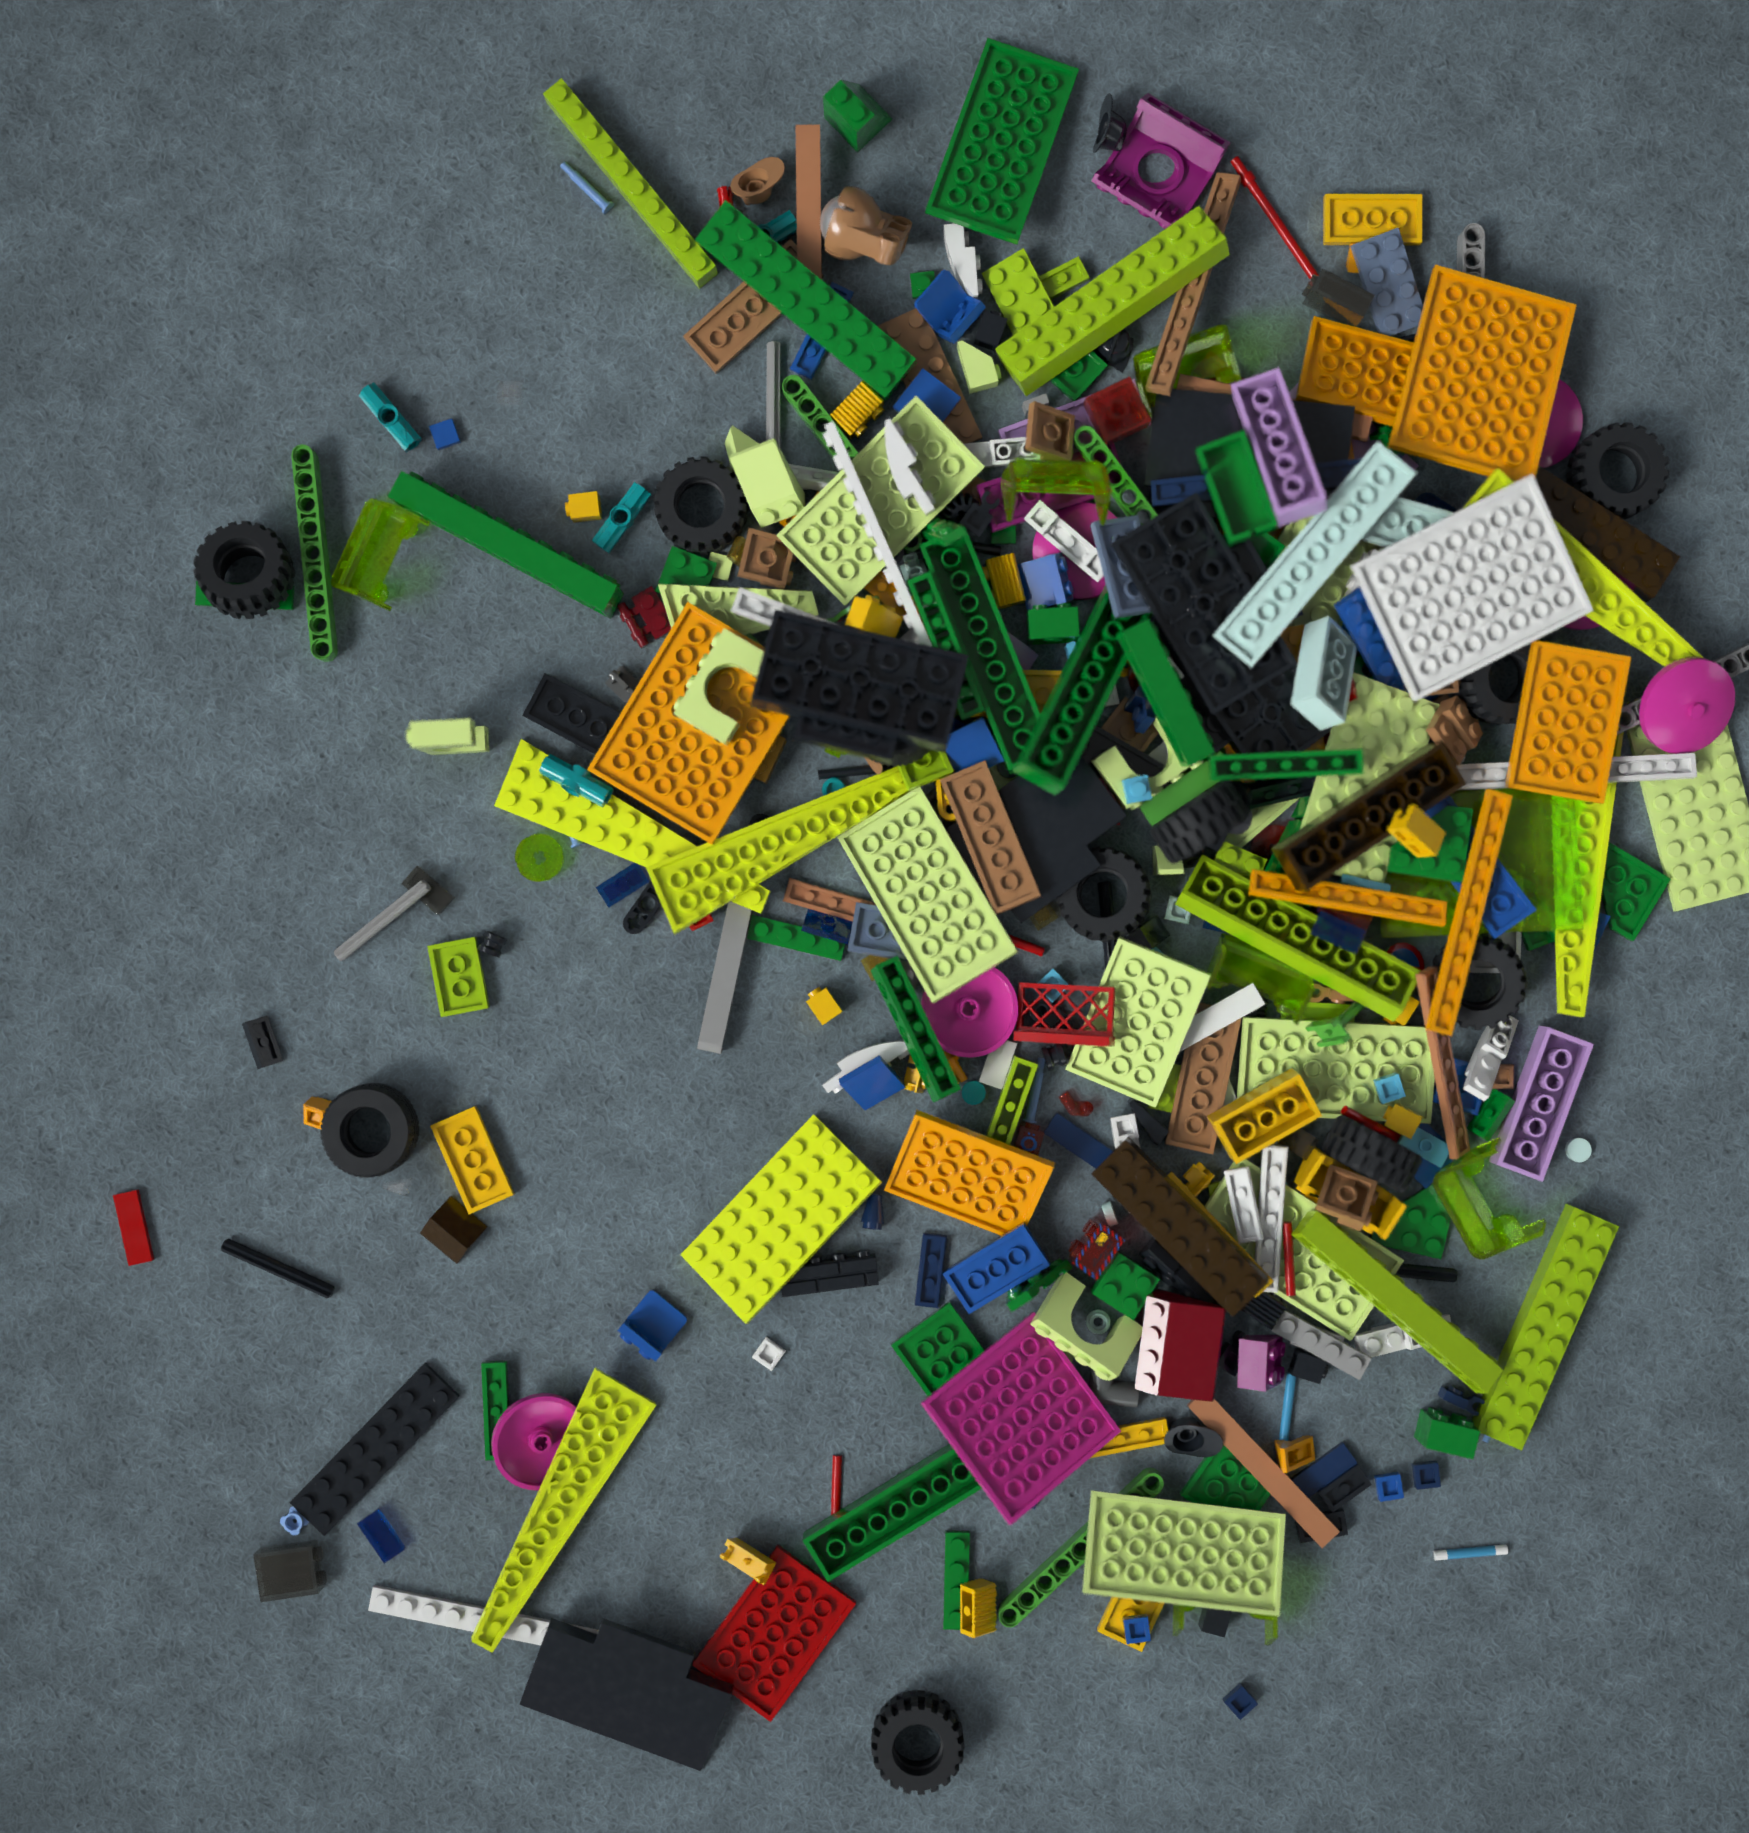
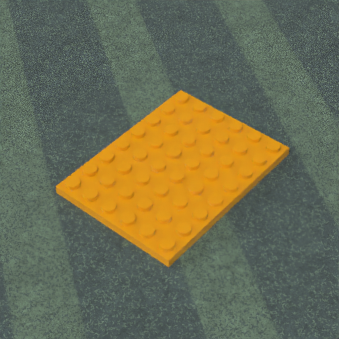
(1482, 375)
(674, 763)

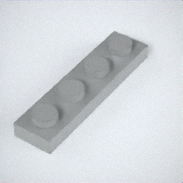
(1322, 1344)

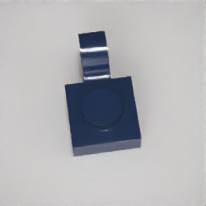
(1455, 1397)

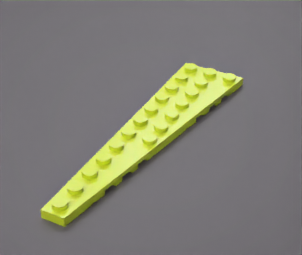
(1612, 601)
(613, 828)
(715, 874)
(1576, 947)
(587, 1455)

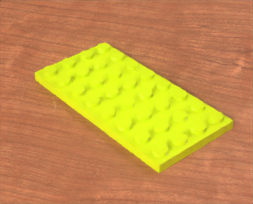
(781, 1219)

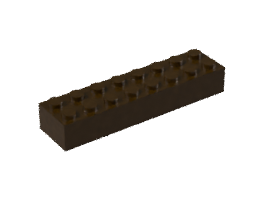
(1618, 545)
(1365, 816)
(1180, 1226)

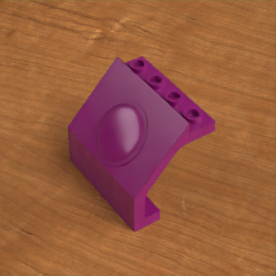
(1169, 132)

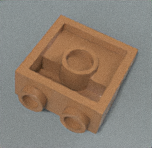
(1050, 432)
(766, 560)
(1455, 728)
(1347, 1197)

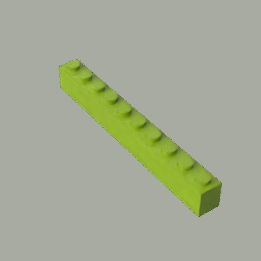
(630, 183)
(1397, 1302)

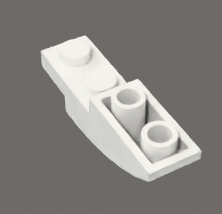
(963, 259)
(1000, 451)
(900, 460)
(886, 1050)
(1487, 1057)
(1386, 1339)

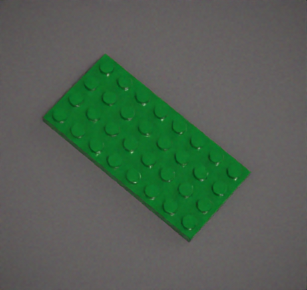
(1002, 141)

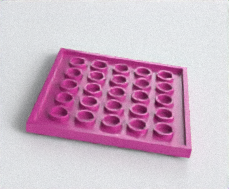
(1020, 1419)

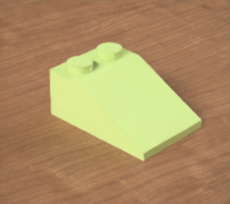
(768, 483)

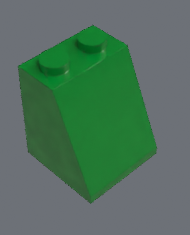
(854, 113)

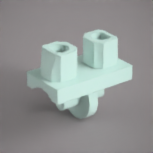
(912, 568)

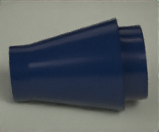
(873, 1213)

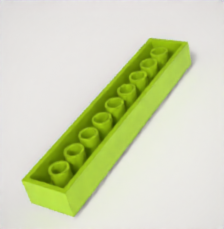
(1113, 300)
(1284, 933)
(1545, 1325)

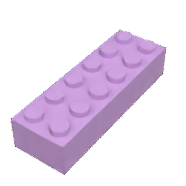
(1279, 447)
(1541, 1102)

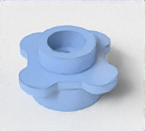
(289, 1525)

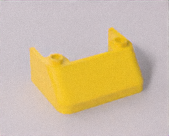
(1311, 1179)

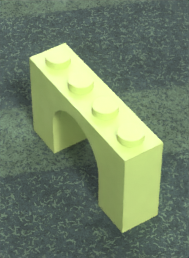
(695, 707)
(448, 736)
(1114, 769)
(1055, 1322)

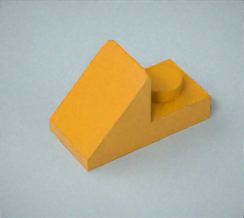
(1294, 1453)

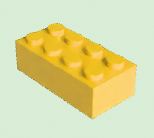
(1264, 1115)

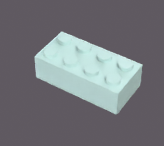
(1324, 673)

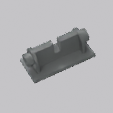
(622, 683)

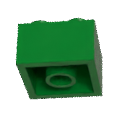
(1052, 624)
(1125, 1285)
(1447, 1433)

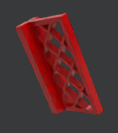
(1070, 1035)

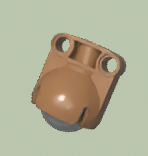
(858, 227)

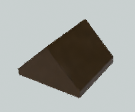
(453, 1229)

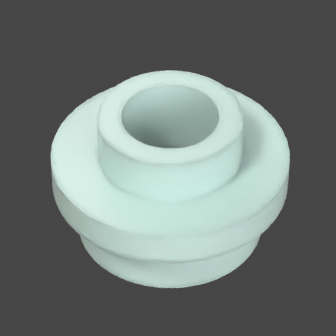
(1098, 1329)

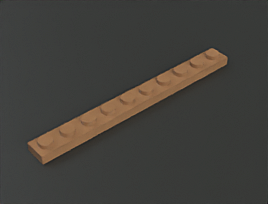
(1190, 296)

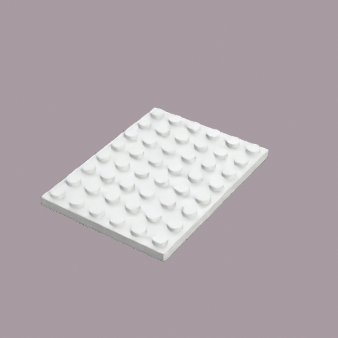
(1472, 587)

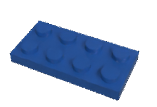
(996, 1268)

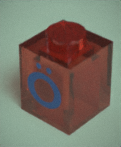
(1029, 1138)

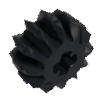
(961, 502)

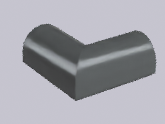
(1113, 1391)

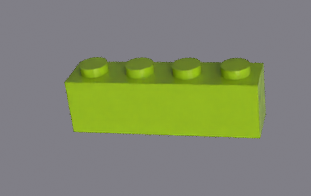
(1011, 1099)

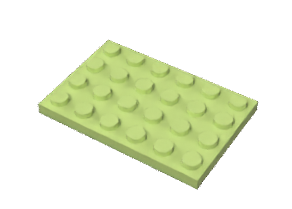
(1151, 1018)

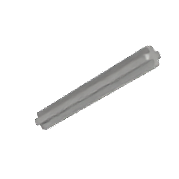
(773, 392)
(382, 920)

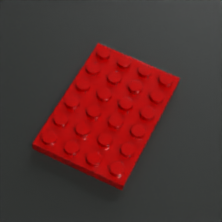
(774, 1633)

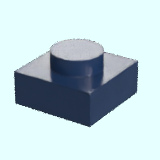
(1426, 1475)
(1240, 1701)

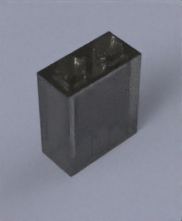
(1336, 298)
(289, 1570)

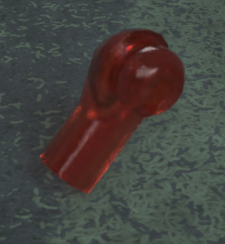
(1076, 1108)

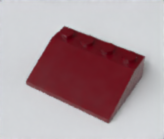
(1180, 1346)

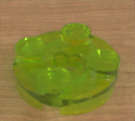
(527, 863)

